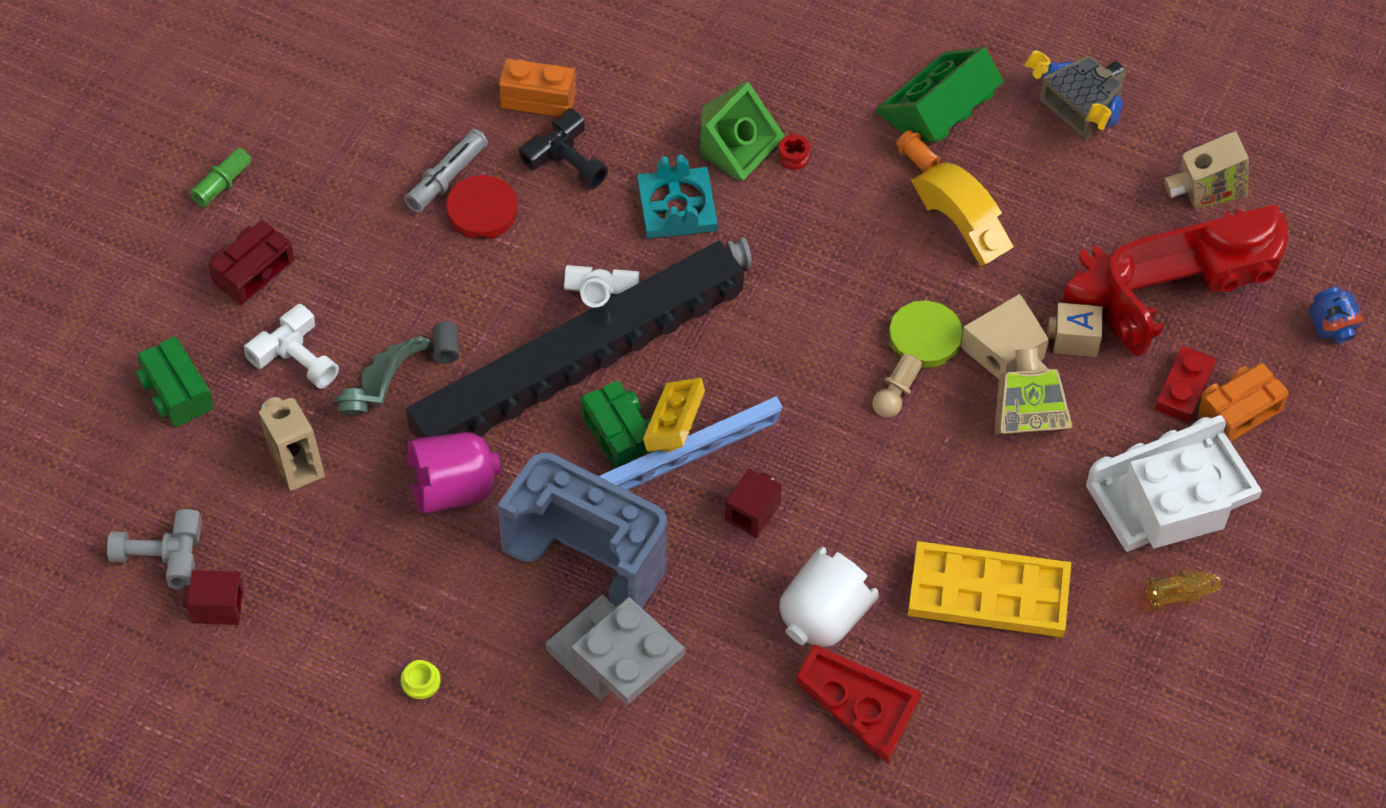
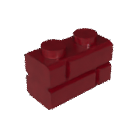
(251, 261)

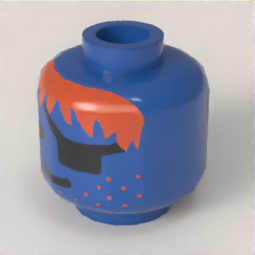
(1335, 315)

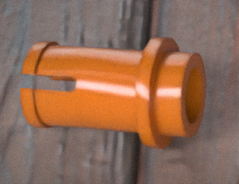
(911, 145)

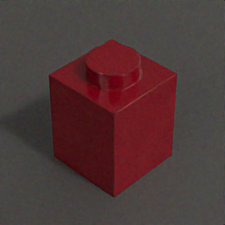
(753, 502)
(214, 597)

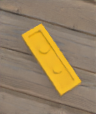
(674, 415)

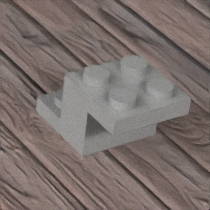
(615, 649)

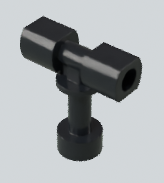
(560, 145)

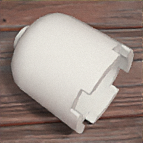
(825, 600)

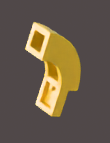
(968, 206)

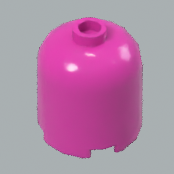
(451, 471)

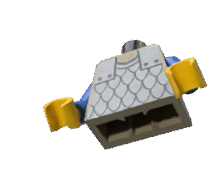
(1080, 91)

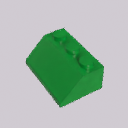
(942, 93)

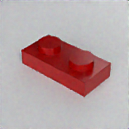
(1185, 384)

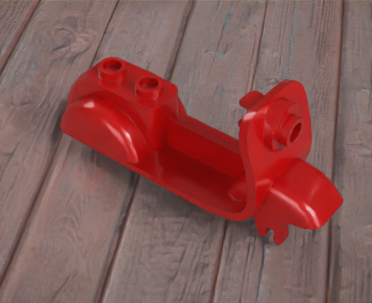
(1224, 250)

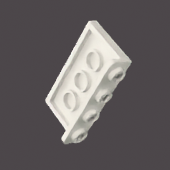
(1109, 474)

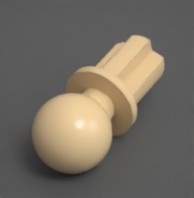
(887, 401)

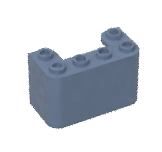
(589, 515)

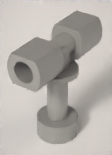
(174, 547)

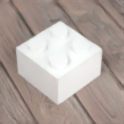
(1177, 495)

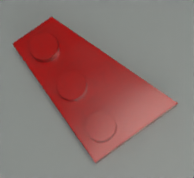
(860, 698)

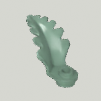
(377, 377)

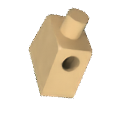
(1001, 332)

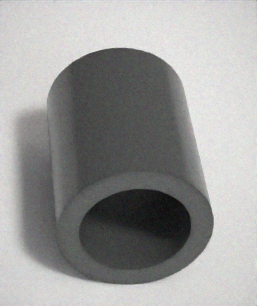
(445, 342)

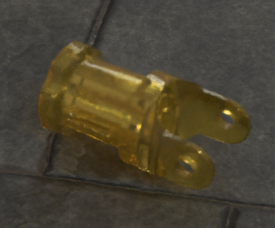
(1184, 587)

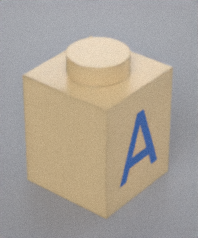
(1076, 329)

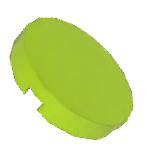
(926, 332)

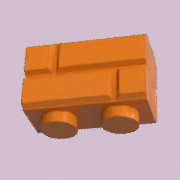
(537, 87)
(1245, 400)

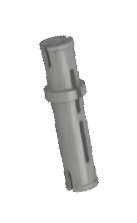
(436, 180)

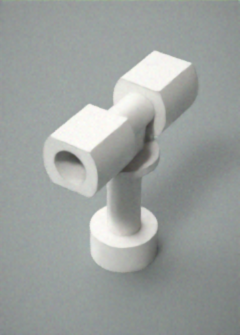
(599, 284)
(288, 342)

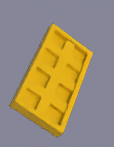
(990, 589)

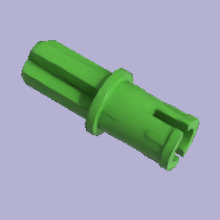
(220, 178)

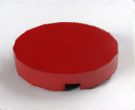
(482, 207)

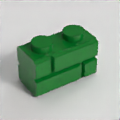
(174, 381)
(616, 423)

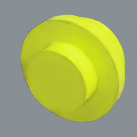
(420, 679)

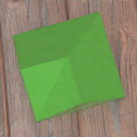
(737, 132)

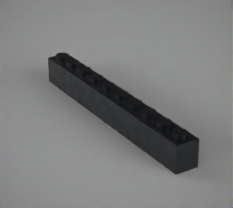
(580, 346)

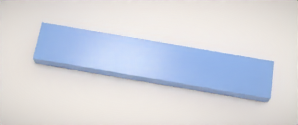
(696, 445)

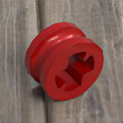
(792, 143)

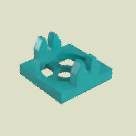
(677, 222)

